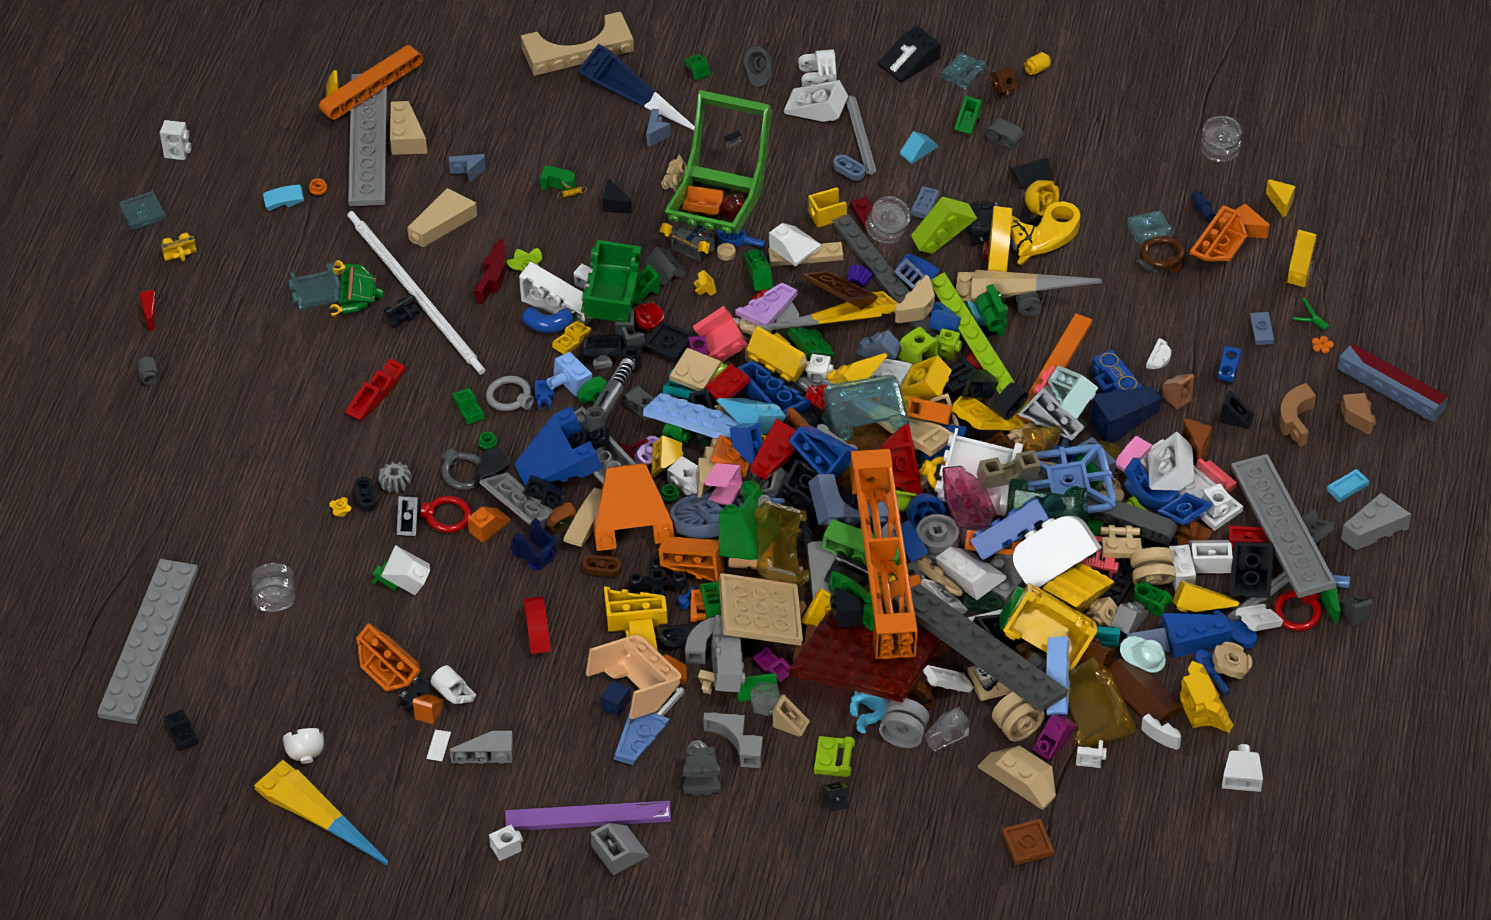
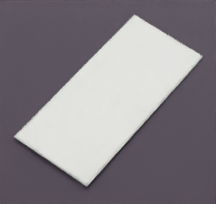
(438, 745)

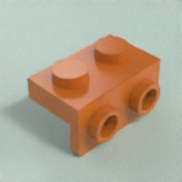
(703, 200)

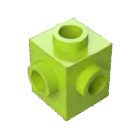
(948, 344)

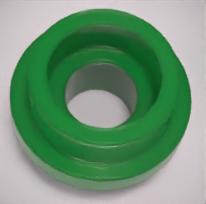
(487, 440)
(669, 493)

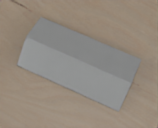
(511, 494)

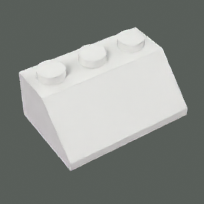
(1171, 464)
(969, 571)

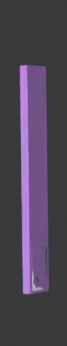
(588, 815)

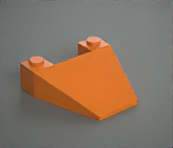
(629, 501)

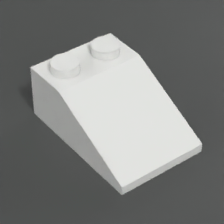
(817, 101)

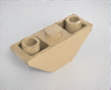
(916, 303)

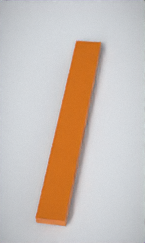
(1064, 350)

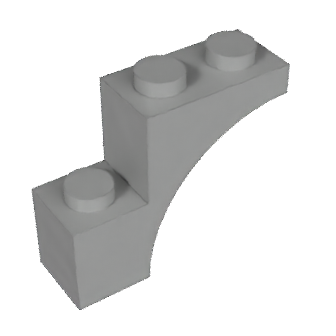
(732, 728)

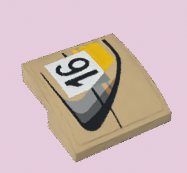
(985, 685)

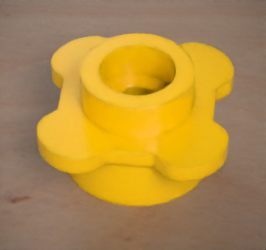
(340, 507)

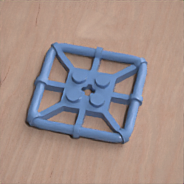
(1077, 474)

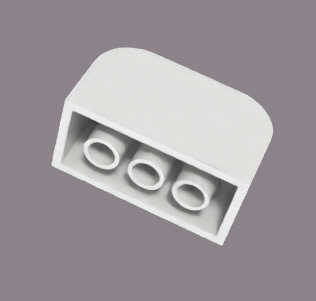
(1053, 549)

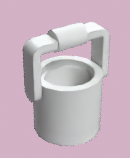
(451, 686)

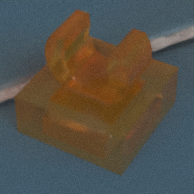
(1025, 649)

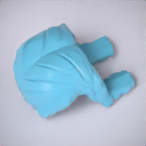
(874, 703)

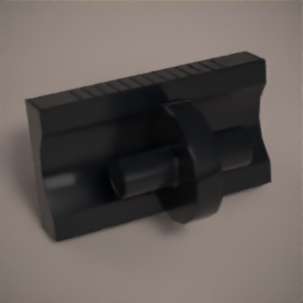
(402, 311)

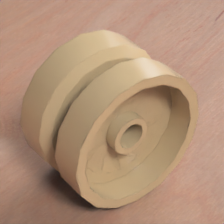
(1153, 566)
(1016, 717)

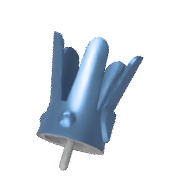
(762, 498)

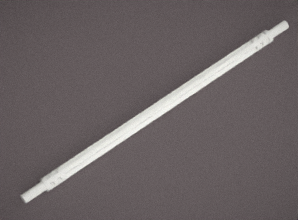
(414, 290)

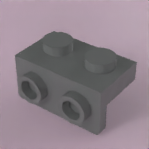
(1317, 528)

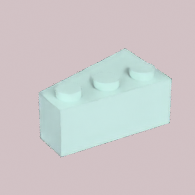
(1071, 390)

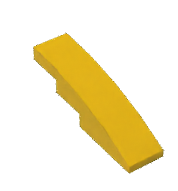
(999, 239)

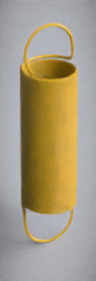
(571, 192)

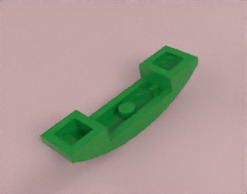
(848, 585)

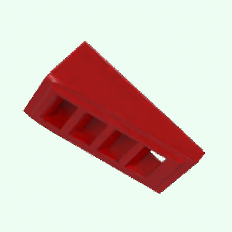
(148, 305)

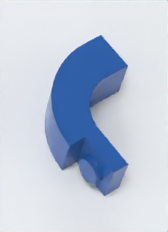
(1138, 486)

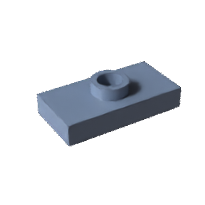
(925, 202)
(1261, 328)

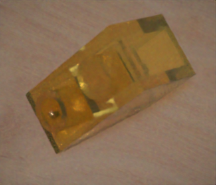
(1040, 438)

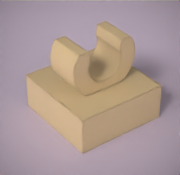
(707, 679)

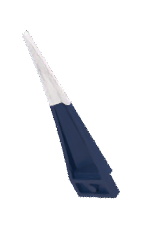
(612, 74)

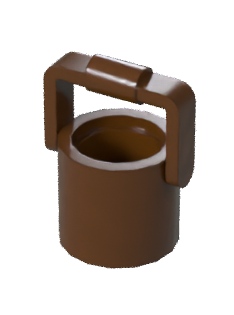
(1099, 651)

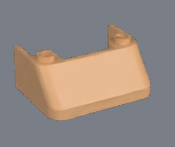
(642, 665)

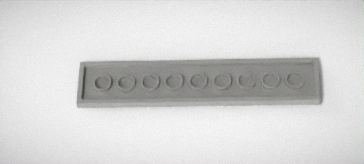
(368, 150)
(1283, 526)
(147, 641)

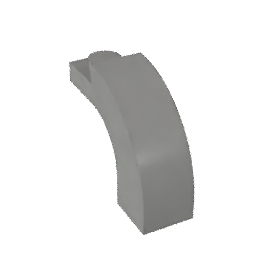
(700, 641)

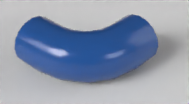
(547, 323)

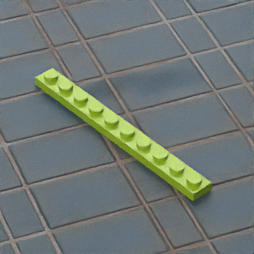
(972, 333)

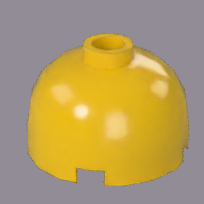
(1040, 195)

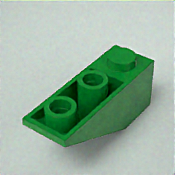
(758, 270)

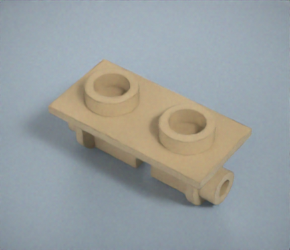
(674, 174)

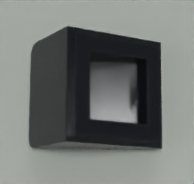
(1030, 219)

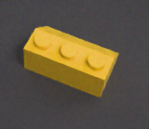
(776, 355)

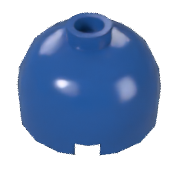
(923, 506)

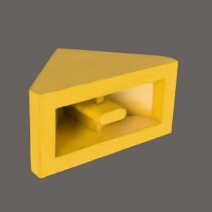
(1280, 195)

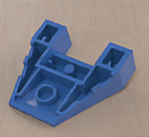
(551, 455)

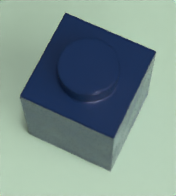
(615, 698)

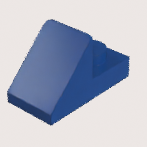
(944, 318)

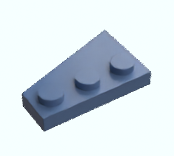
(638, 736)

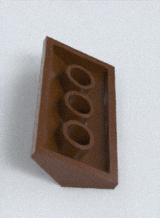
(841, 288)
(1144, 692)

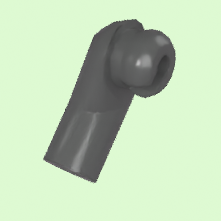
(804, 382)

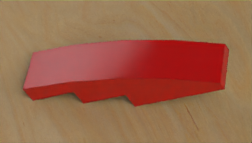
(376, 390)

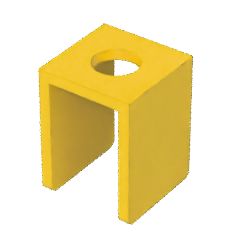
(826, 207)

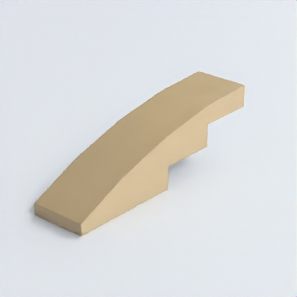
(704, 468)
(582, 524)

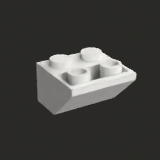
(1211, 556)

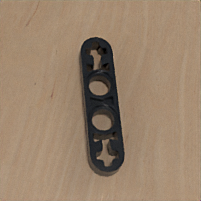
(1121, 580)

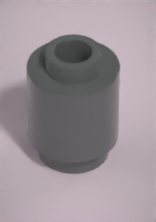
(147, 370)

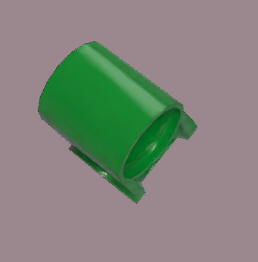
(1151, 598)

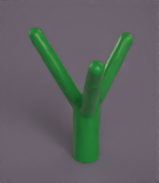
(1318, 321)

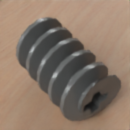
(1029, 304)

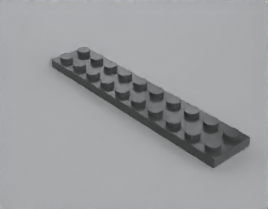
(983, 649)

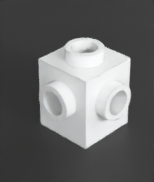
(818, 368)

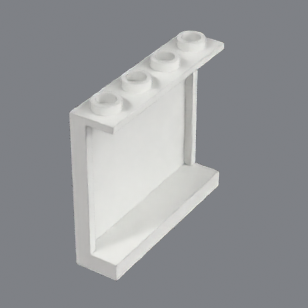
(968, 454)

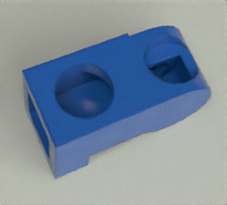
(1229, 364)

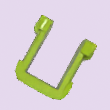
(924, 345)

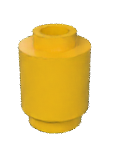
(1037, 63)

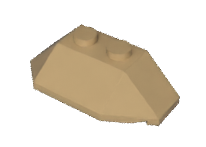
(1022, 774)

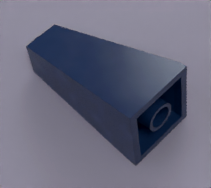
(1122, 411)

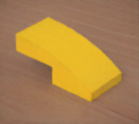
(332, 83)

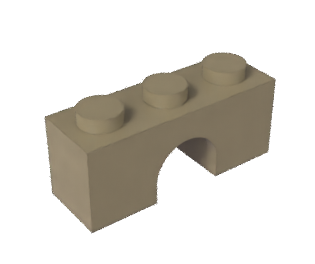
(994, 474)

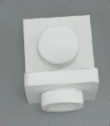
(1091, 756)

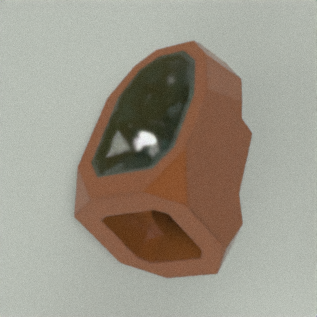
(561, 517)

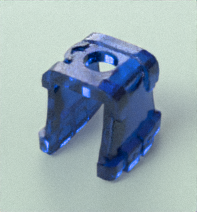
(540, 537)

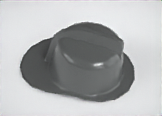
(758, 66)

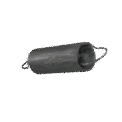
(1145, 265)

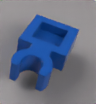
(543, 393)

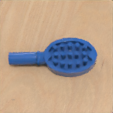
(739, 239)
(1240, 633)
(1205, 658)

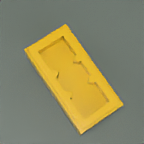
(817, 608)

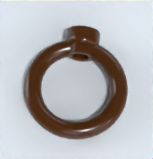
(1172, 263)

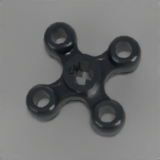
(657, 579)

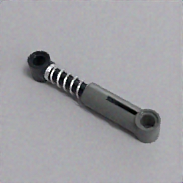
(611, 392)

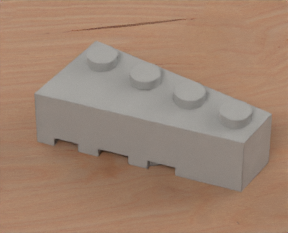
(726, 659)

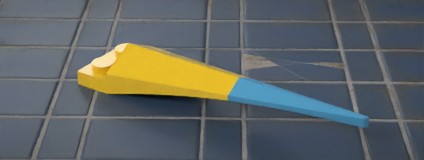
(298, 795)

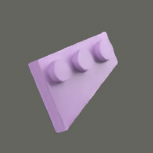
(768, 307)

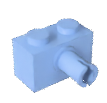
(570, 373)

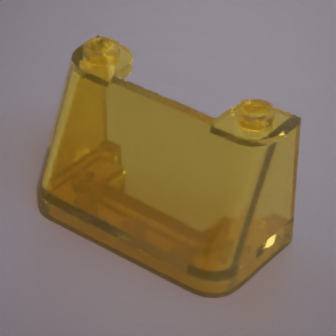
(776, 543)
(1097, 705)

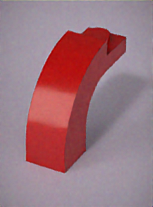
(537, 625)

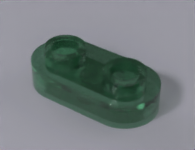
(983, 604)

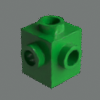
(676, 433)

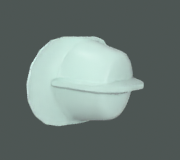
(1143, 653)

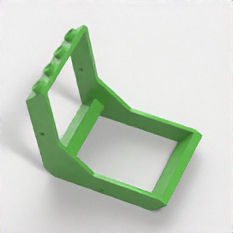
(718, 178)

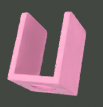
(726, 486)

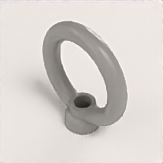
(523, 400)

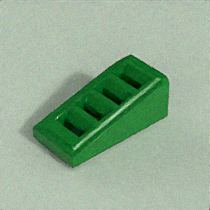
(711, 600)
(1331, 603)

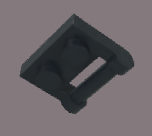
(959, 379)
(840, 558)

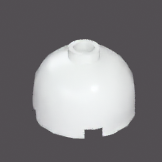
(304, 745)

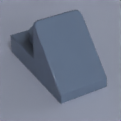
(657, 129)
(470, 164)

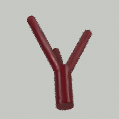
(629, 449)

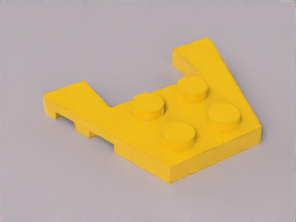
(983, 417)

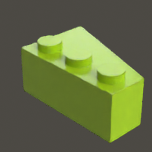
(942, 224)

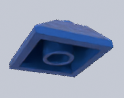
(1185, 509)

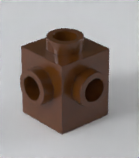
(1004, 80)

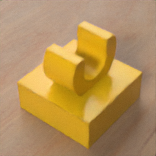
(705, 284)

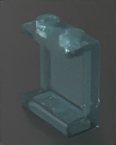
(315, 288)

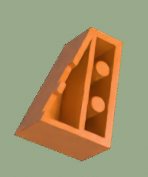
(692, 556)

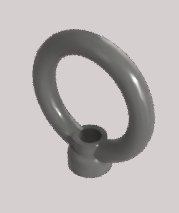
(452, 458)

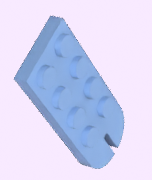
(690, 416)

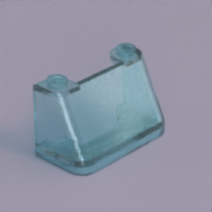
(864, 403)

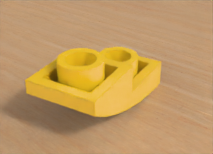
(572, 337)

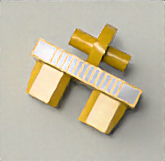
(178, 248)

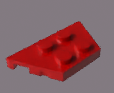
(903, 460)

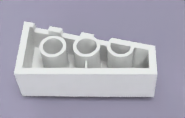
(550, 292)

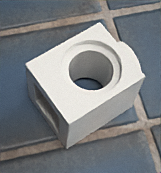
(1219, 498)
(505, 842)

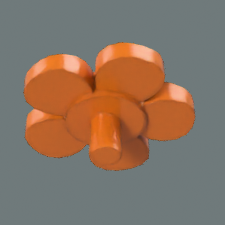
(1322, 345)

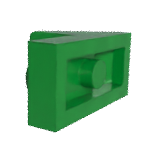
(968, 115)
(647, 281)

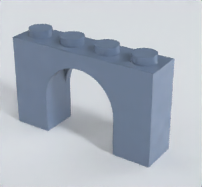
(830, 505)

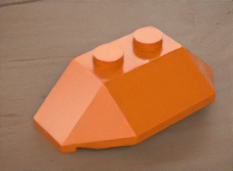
(1221, 237)
(385, 659)

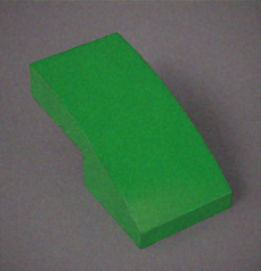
(468, 406)

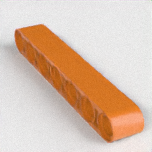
(370, 82)

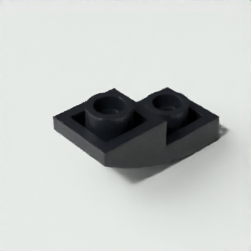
(598, 437)
(544, 491)

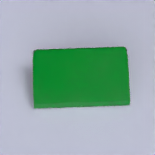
(751, 682)

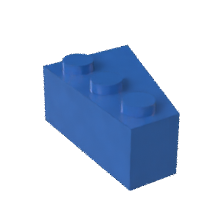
(822, 451)
(1195, 631)

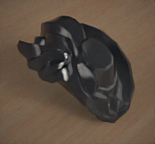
(672, 635)

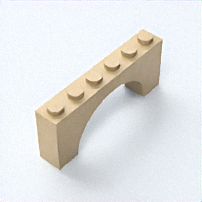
(549, 57)

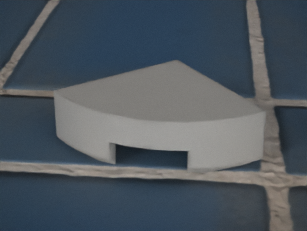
(602, 361)

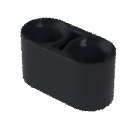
(1009, 401)

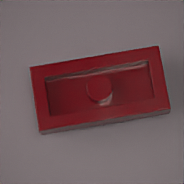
(861, 208)

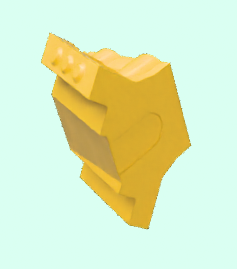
(1079, 586)
(1202, 700)

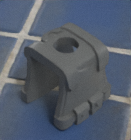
(701, 772)

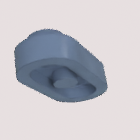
(849, 167)

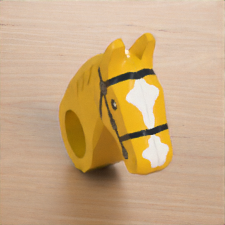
(1049, 234)

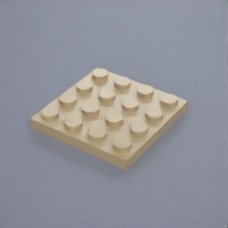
(760, 609)

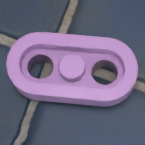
(644, 453)

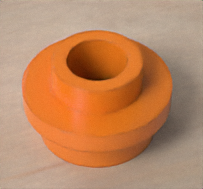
(317, 186)

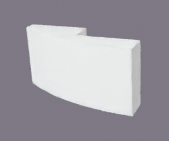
(1164, 734)

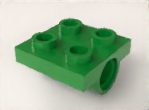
(993, 310)
(809, 342)

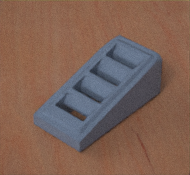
(900, 268)

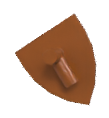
(1192, 532)

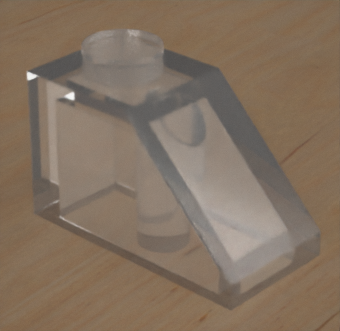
(947, 729)

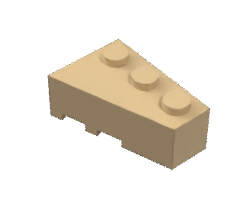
(405, 131)

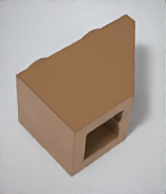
(1357, 412)

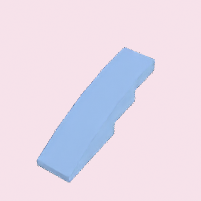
(1058, 669)

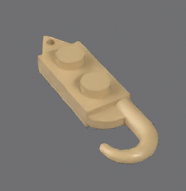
(937, 575)

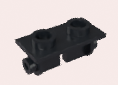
(419, 685)

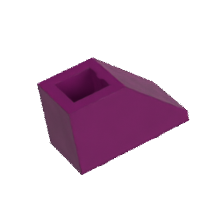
(1054, 736)

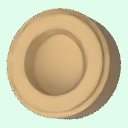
(726, 251)

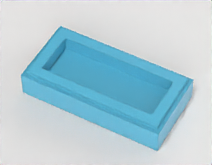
(1347, 485)

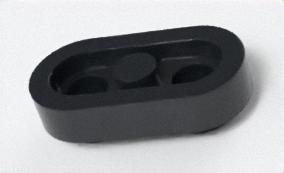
(365, 493)

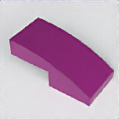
(769, 664)

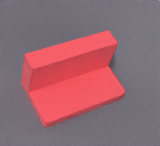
(1216, 474)

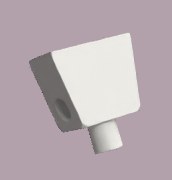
(1243, 770)

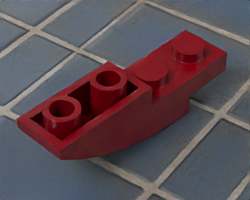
(494, 273)

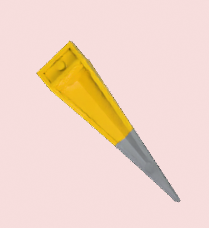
(840, 313)

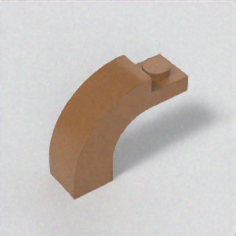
(1294, 403)

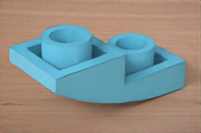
(281, 196)

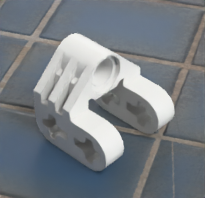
(821, 61)

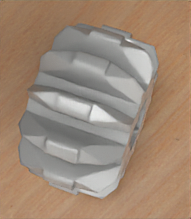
(394, 477)

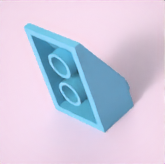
(753, 411)

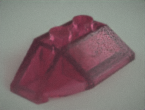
(966, 499)

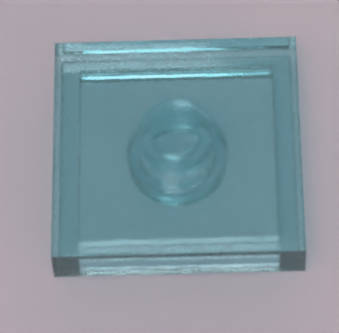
(142, 210)

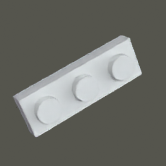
(948, 679)

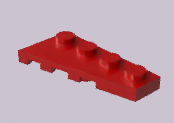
(774, 450)

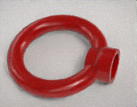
(428, 510)
(1310, 600)

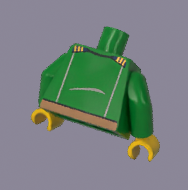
(356, 288)

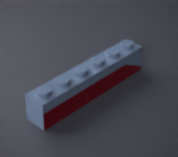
(1392, 382)

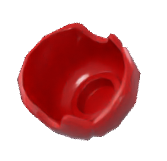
(648, 316)

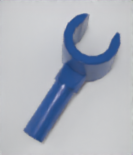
(684, 601)

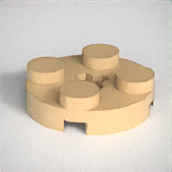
(1238, 667)

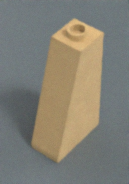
(441, 217)

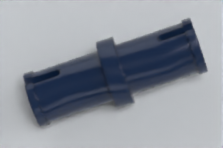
(1203, 205)

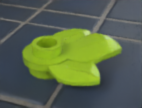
(522, 259)

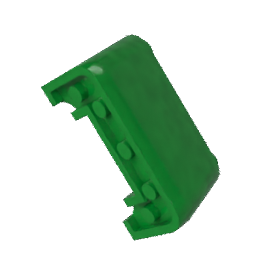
(738, 525)

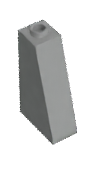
(819, 564)

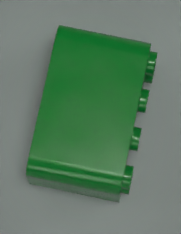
(611, 281)

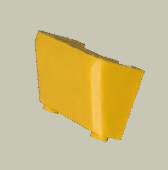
(1044, 616)

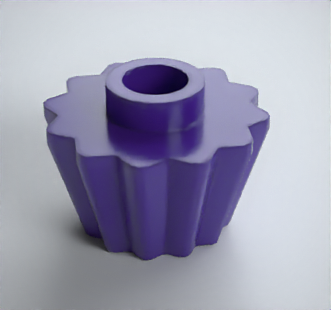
(859, 275)

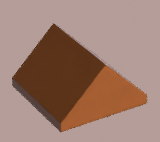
(1199, 437)

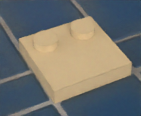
(695, 370)

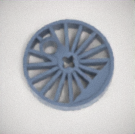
(698, 516)

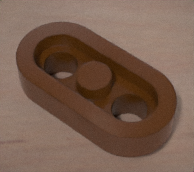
(603, 565)

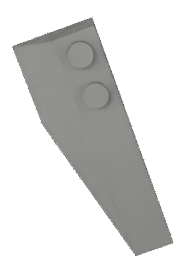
(610, 454)

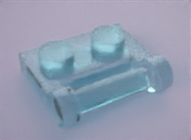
(960, 66)
(1149, 226)

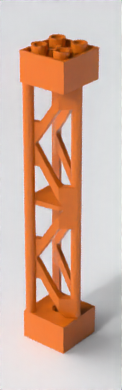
(871, 480)

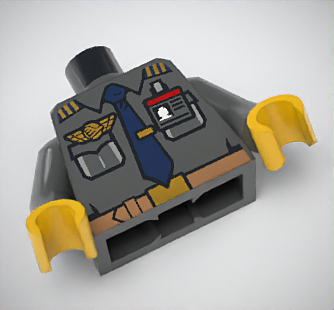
(690, 240)

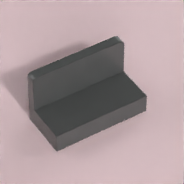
(665, 265)

